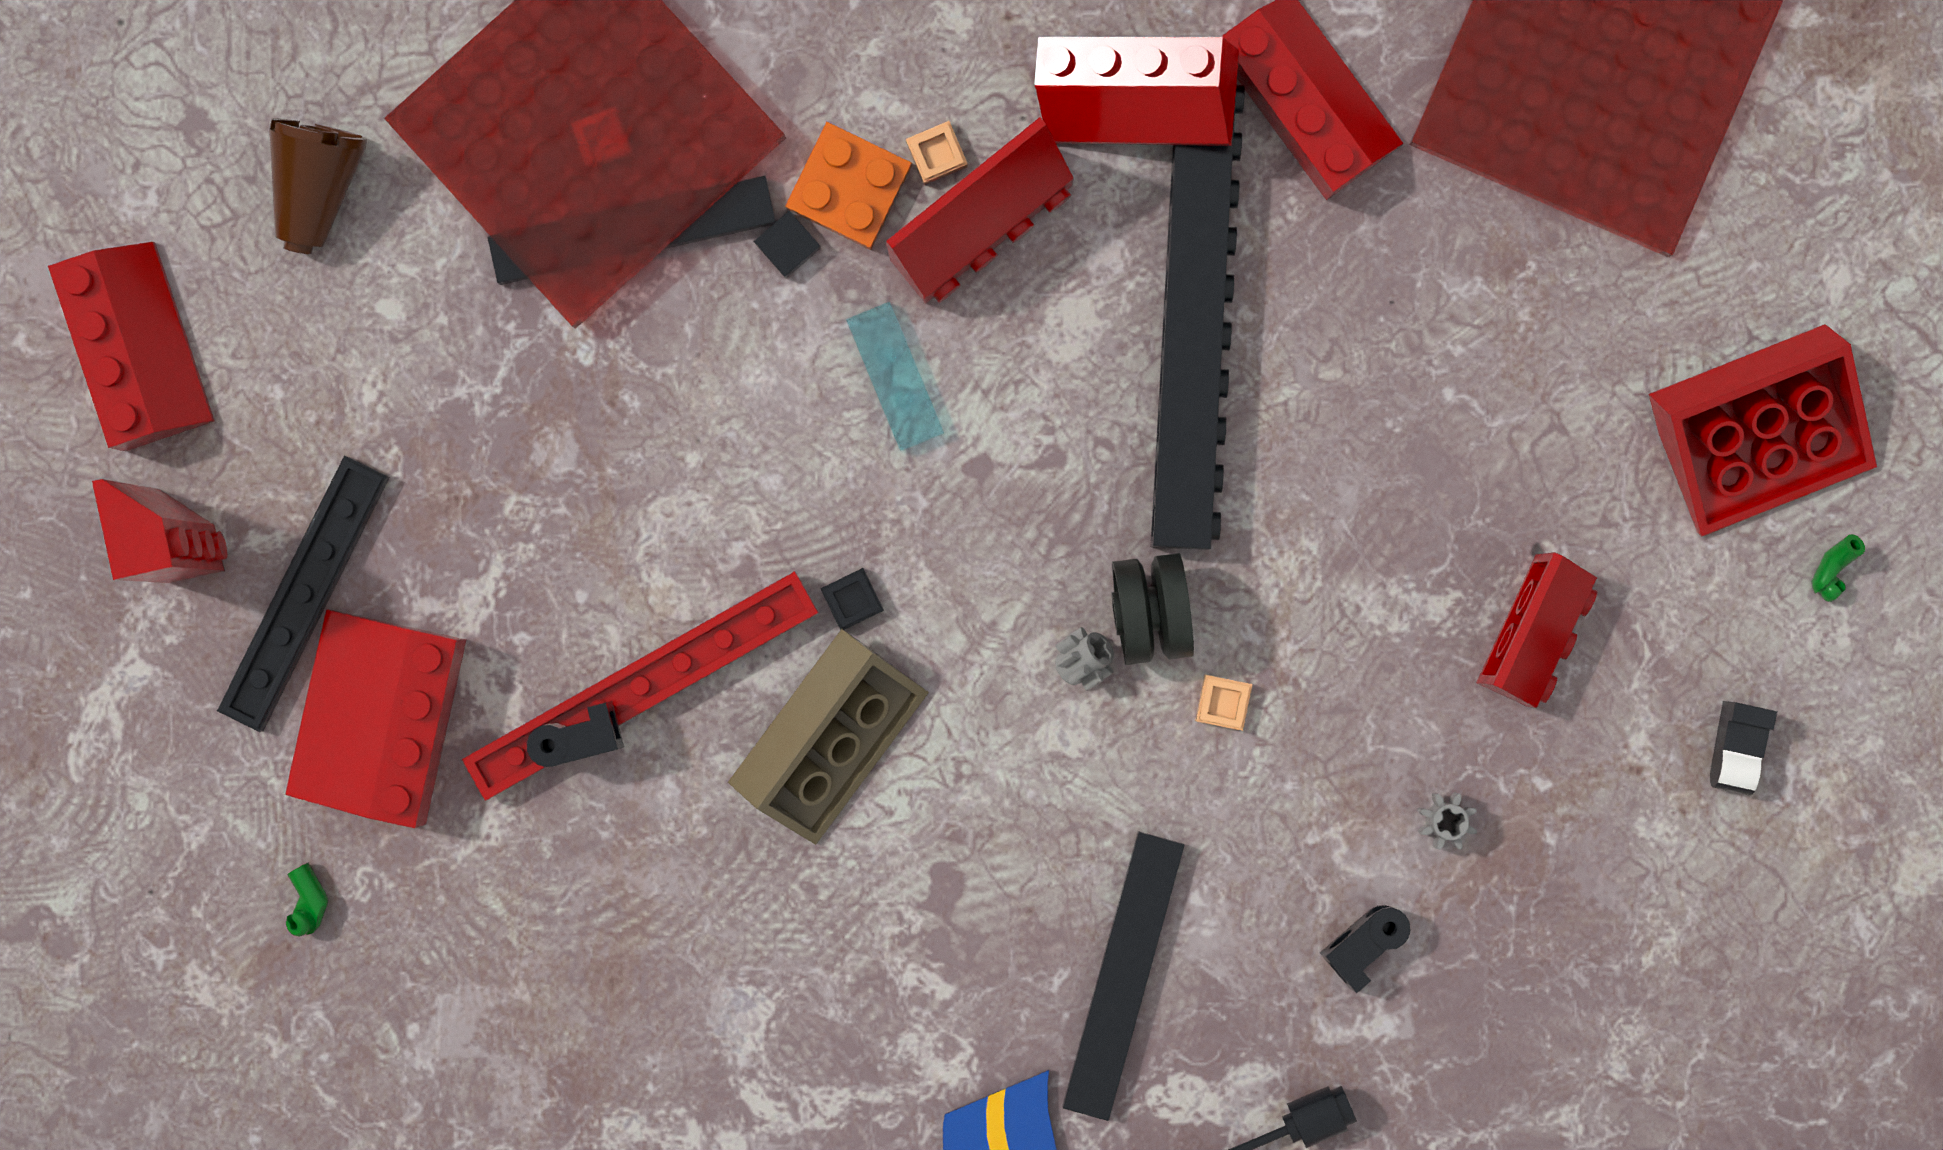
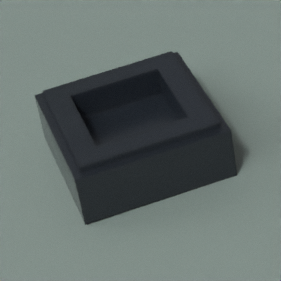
(787, 244)
(852, 599)

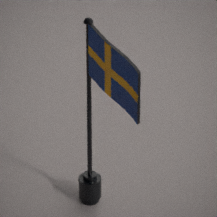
(1021, 1119)

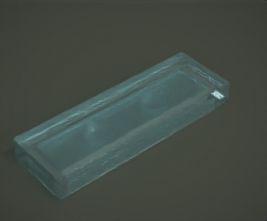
(895, 376)

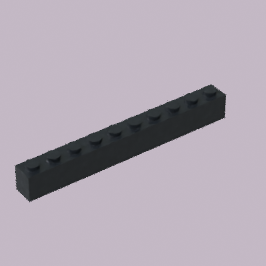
(1194, 343)

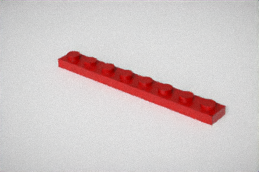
(652, 677)

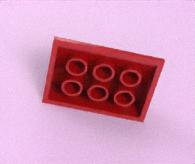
(982, 213)
(1765, 428)
(375, 718)

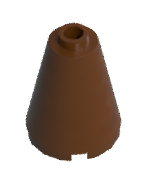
(310, 179)

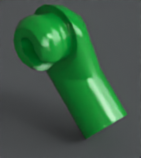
(1833, 562)
(311, 902)

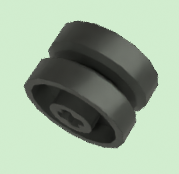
(1146, 609)

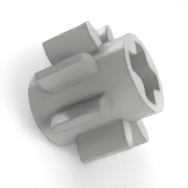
(1084, 658)
(1459, 825)

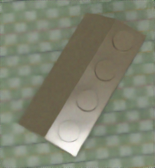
(827, 737)

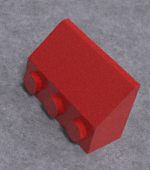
(1539, 630)

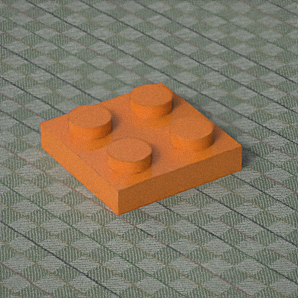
(848, 185)

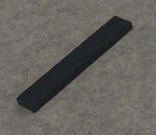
(738, 210)
(303, 594)
(1123, 976)

